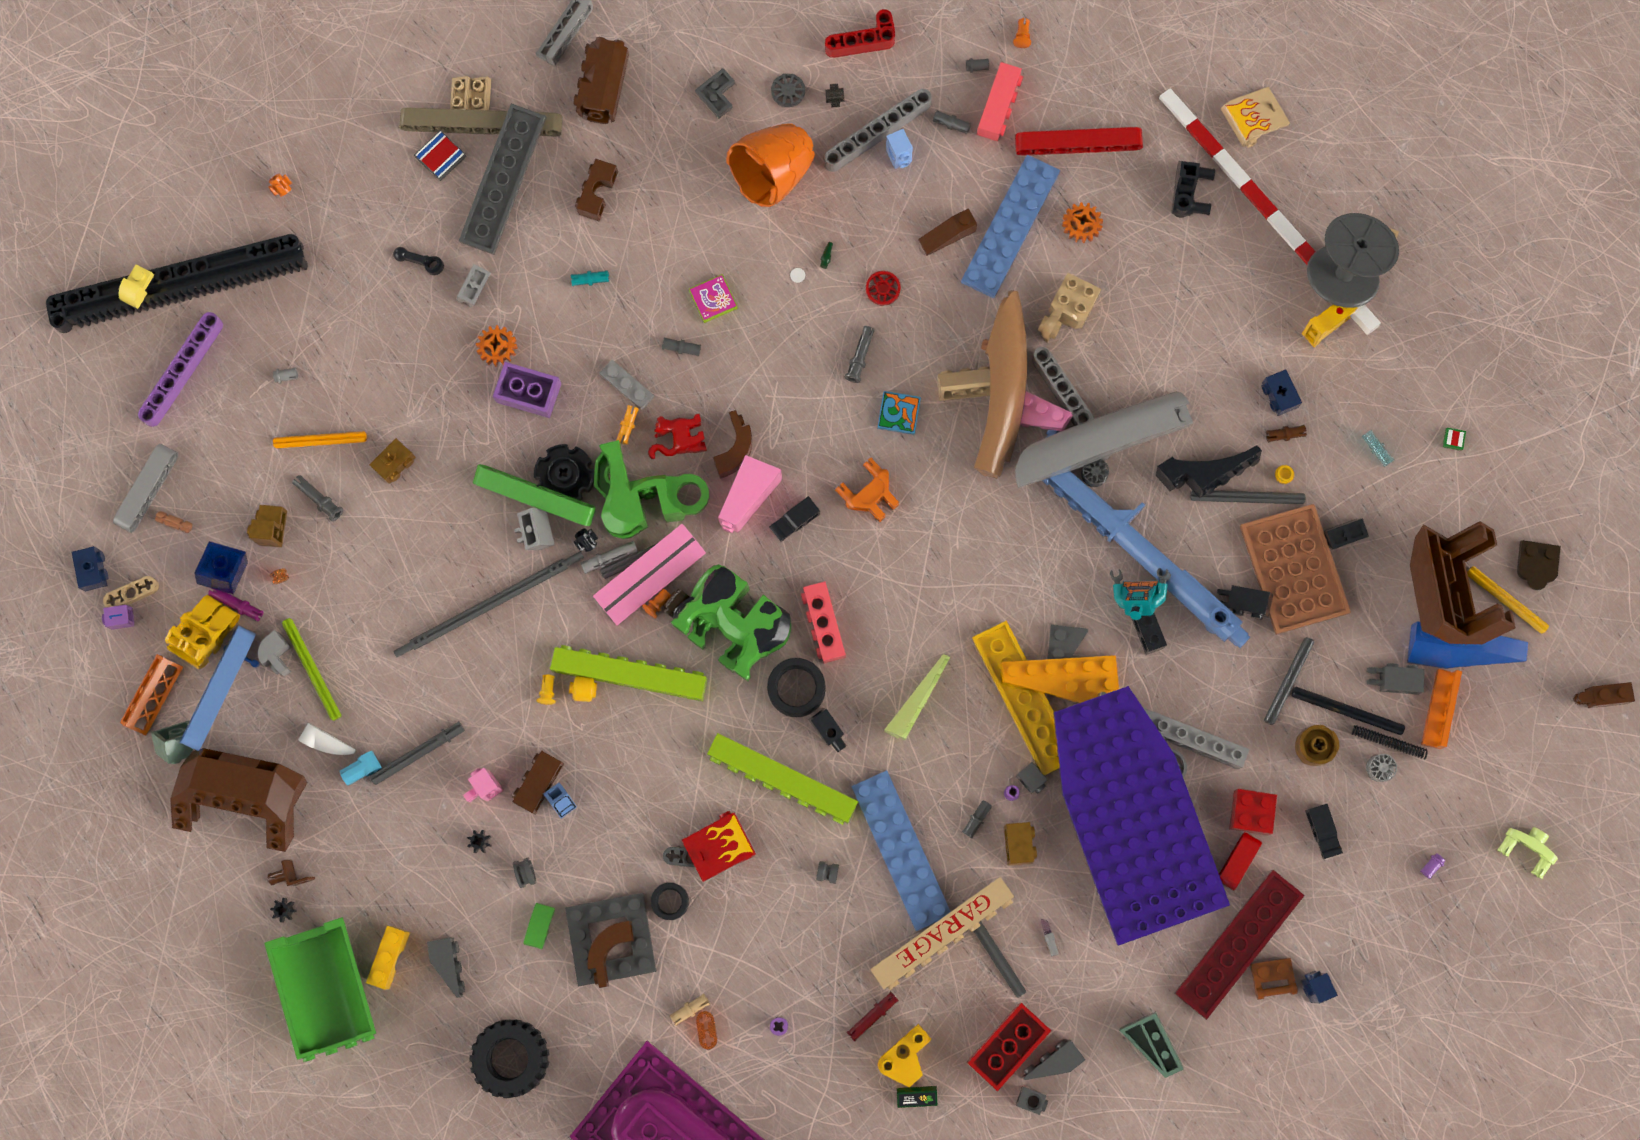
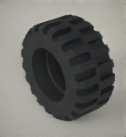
(482, 1058)

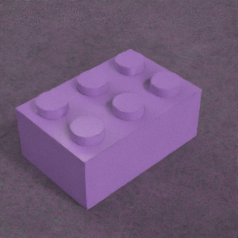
(527, 390)

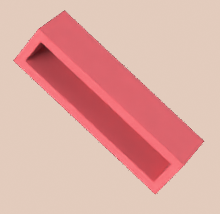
(999, 102)

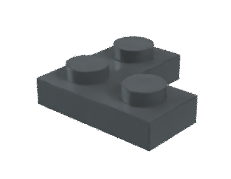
(712, 93)

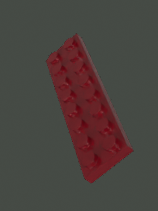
(1239, 944)

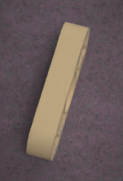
(142, 582)

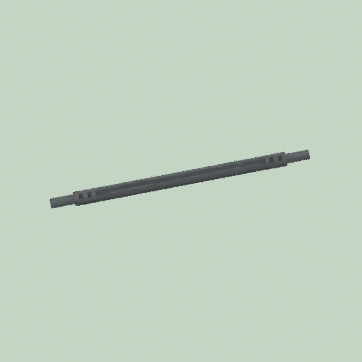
(488, 604)

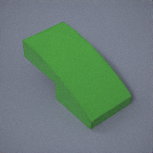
(539, 926)

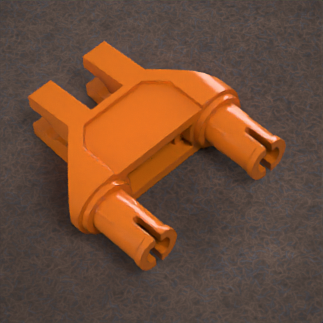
(871, 494)

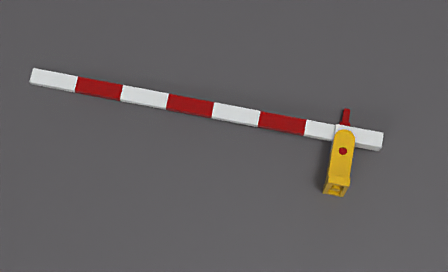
(1334, 316)

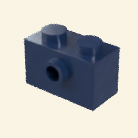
(90, 568)
(1318, 987)

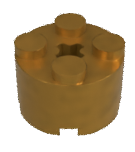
(1320, 735)

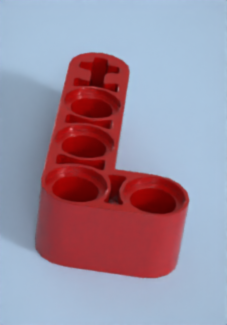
(859, 37)

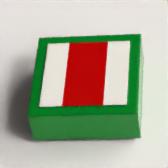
(1454, 439)

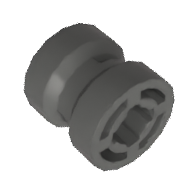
(823, 872)

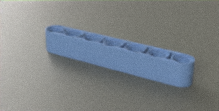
(217, 688)

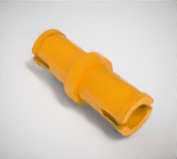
(627, 424)

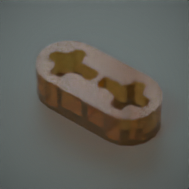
(702, 1031)

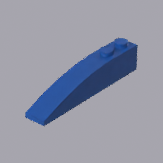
(1436, 653)

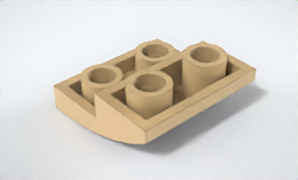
(470, 93)

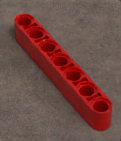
(1079, 141)

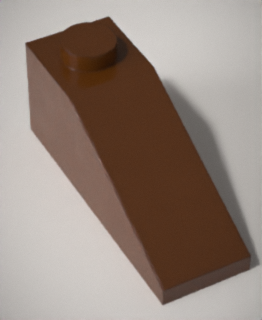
(948, 232)

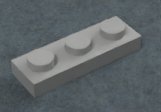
(626, 385)

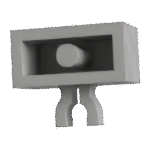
(534, 529)

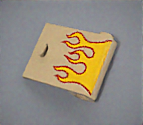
(1254, 116)

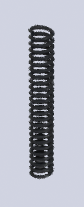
(1413, 752)

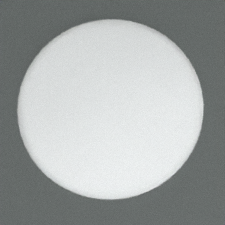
(797, 275)

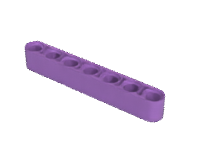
(181, 359)

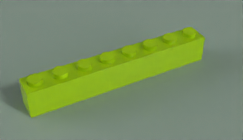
(629, 674)
(782, 778)

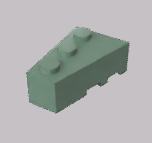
(1154, 1043)

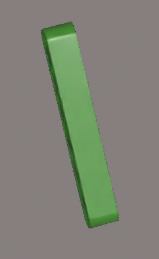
(530, 494)

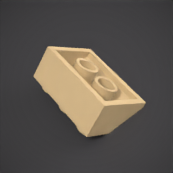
(964, 384)

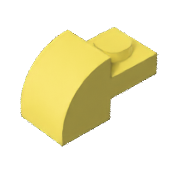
(133, 288)

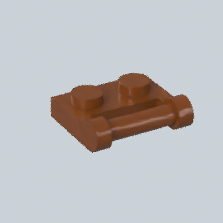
(1273, 971)

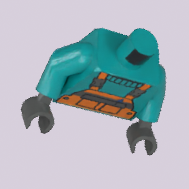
(1140, 597)

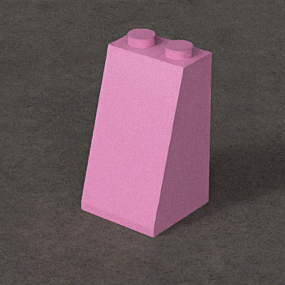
(749, 491)

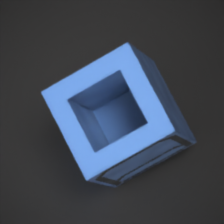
(560, 800)

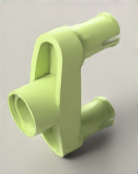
(1535, 841)

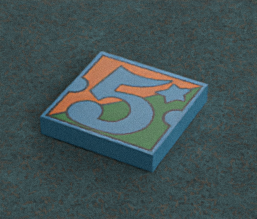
(899, 412)

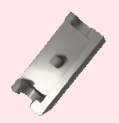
(473, 285)

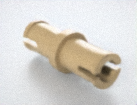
(690, 1009)

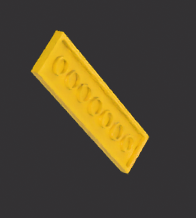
(1027, 707)

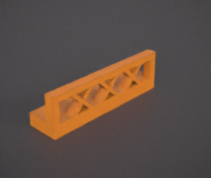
(144, 692)
(1441, 708)

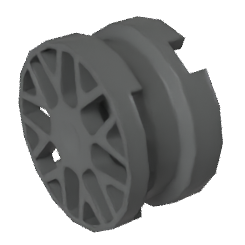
(1095, 473)
(524, 872)

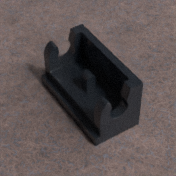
(1346, 533)

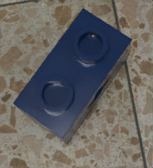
(1281, 383)

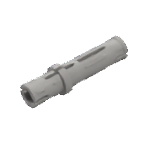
(601, 560)

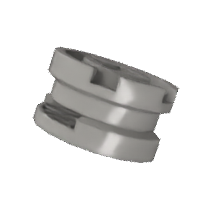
(1381, 767)

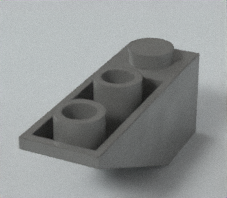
(444, 959)
(1060, 1061)

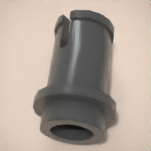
(976, 65)

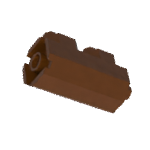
(602, 80)

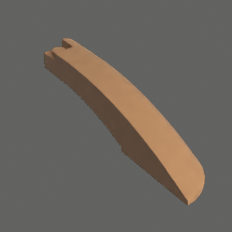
(1007, 386)

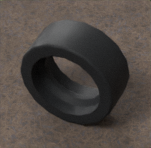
(684, 901)

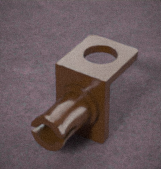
(287, 874)

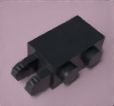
(1247, 601)

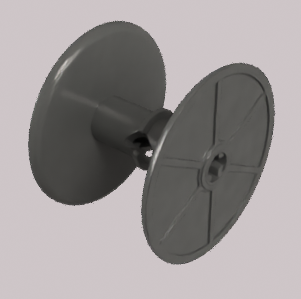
(1353, 259)

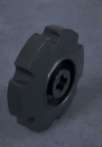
(573, 462)

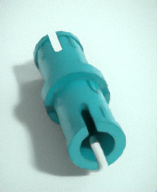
(590, 278)

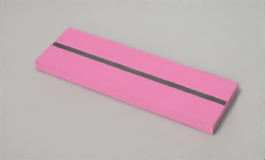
(649, 574)

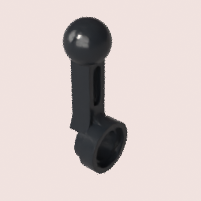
(402, 254)

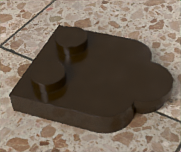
(1538, 563)

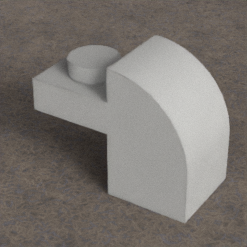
(271, 649)

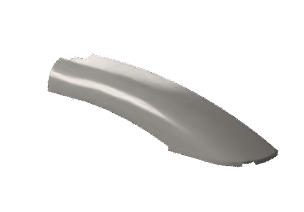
(1102, 437)

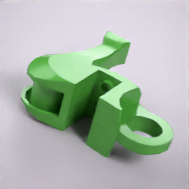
(623, 507)

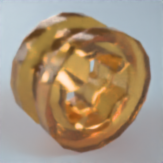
(279, 576)

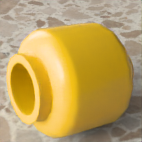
(583, 689)

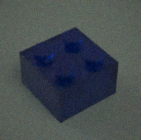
(221, 567)

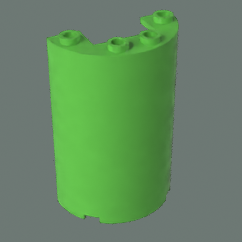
(320, 990)

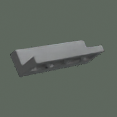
(566, 33)

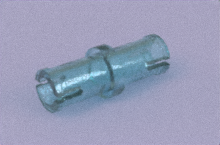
(1377, 448)

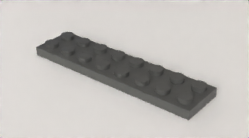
(502, 179)

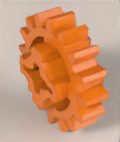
(1091, 225)
(505, 348)

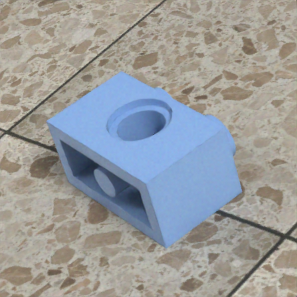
(899, 149)

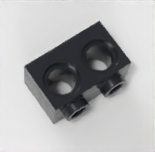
(1149, 633)

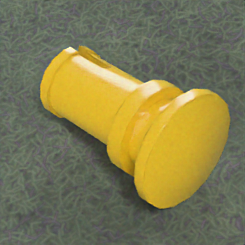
(547, 690)

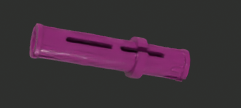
(242, 607)

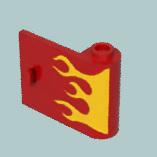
(721, 846)

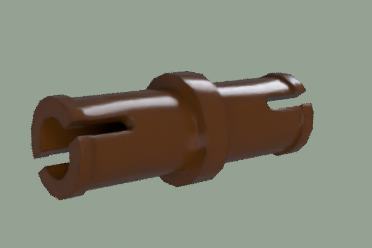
(1286, 433)

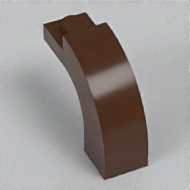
(730, 461)
(601, 946)

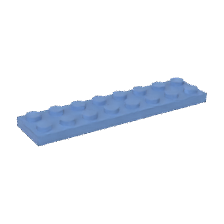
(1010, 226)
(901, 850)

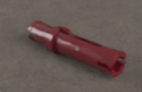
(872, 1016)

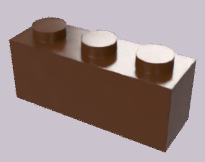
(537, 782)

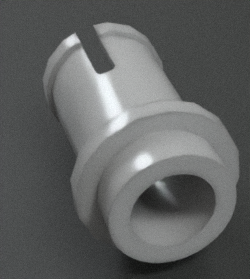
(285, 375)

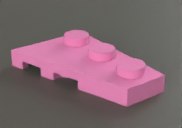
(1043, 414)

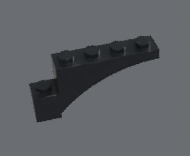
(1205, 475)

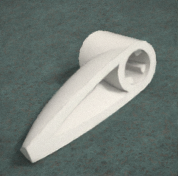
(322, 741)

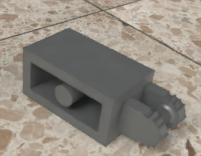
(1398, 679)

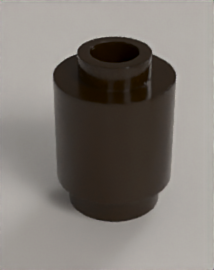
(674, 601)

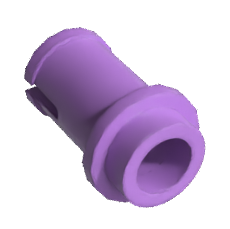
(1008, 796)
(1433, 865)

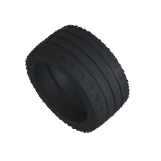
(782, 668)

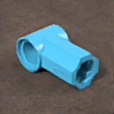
(364, 766)

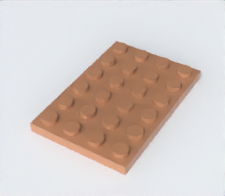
(1296, 567)

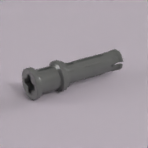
(857, 363)
(323, 503)

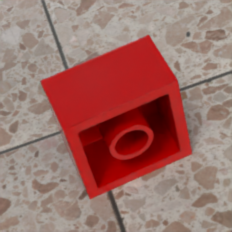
(1253, 812)

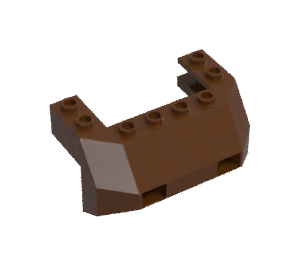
(1444, 587)
(238, 786)

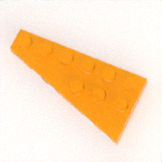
(1064, 678)

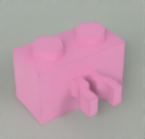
(483, 785)

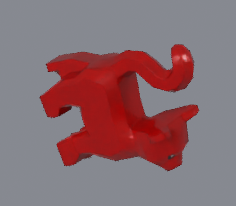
(682, 440)

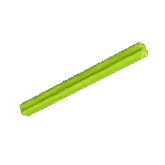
(311, 669)

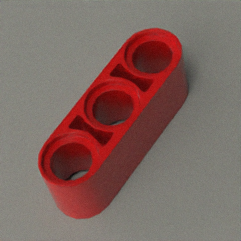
(1239, 860)

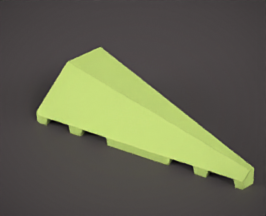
(908, 714)

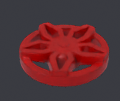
(883, 288)

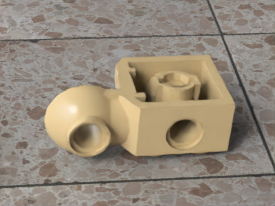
(1070, 306)

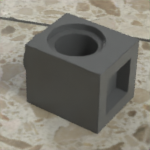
(1032, 778)
(1023, 1097)

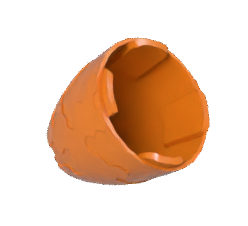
(770, 162)

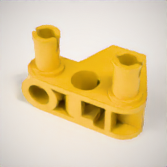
(905, 1067)

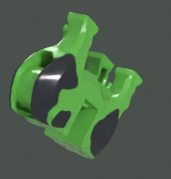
(714, 606)

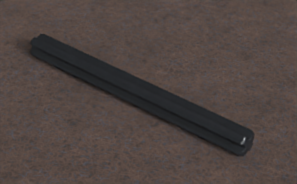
(1348, 710)

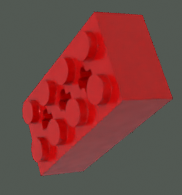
(1022, 1046)

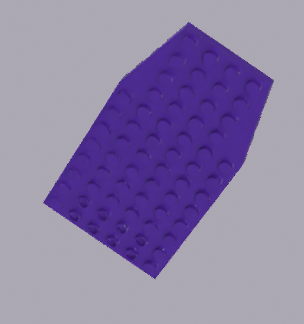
(1134, 817)

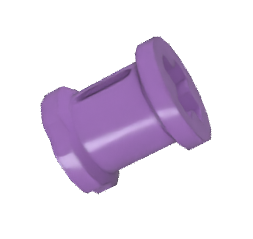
(779, 1032)

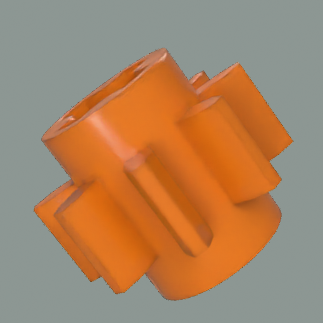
(280, 185)

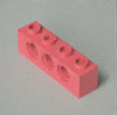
(835, 650)

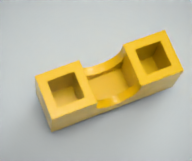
(383, 967)

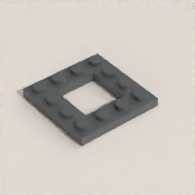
(628, 906)

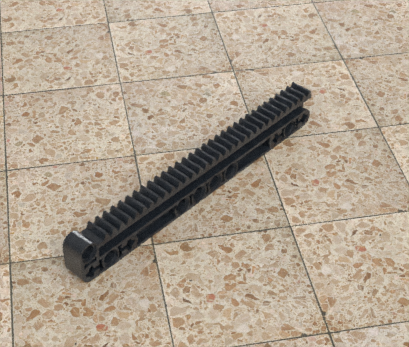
(221, 270)

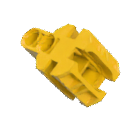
(205, 624)

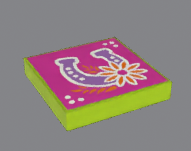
(713, 298)

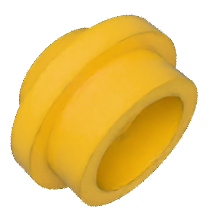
(1284, 474)

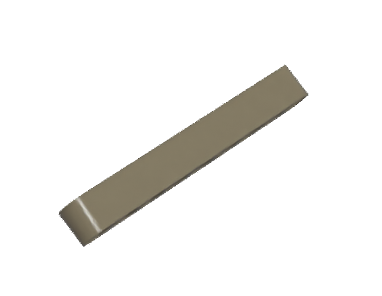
(467, 121)

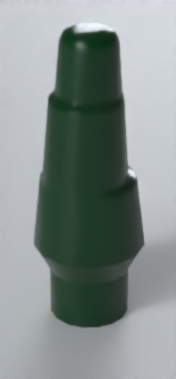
(826, 256)

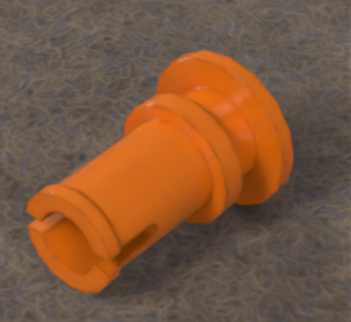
(1022, 37)
(656, 604)

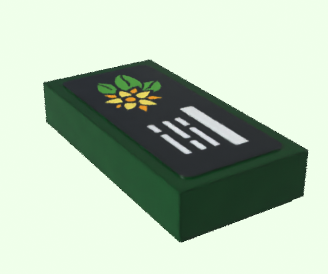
(917, 1096)

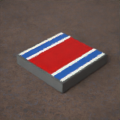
(440, 155)

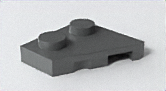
(1064, 641)

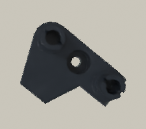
(1184, 189)

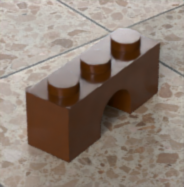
(600, 175)

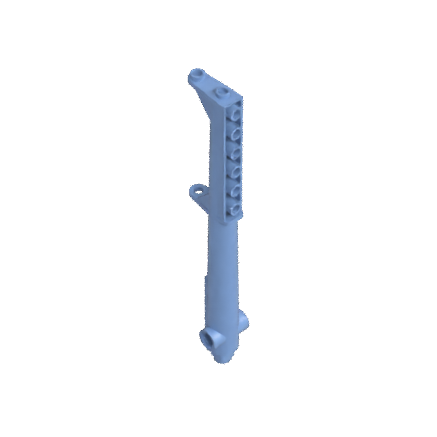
(1116, 527)

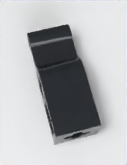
(795, 519)
(1324, 830)

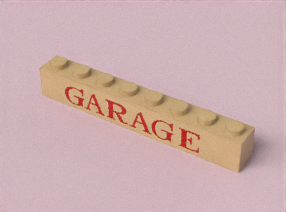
(942, 933)

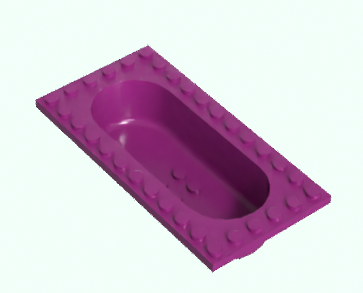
(659, 1103)

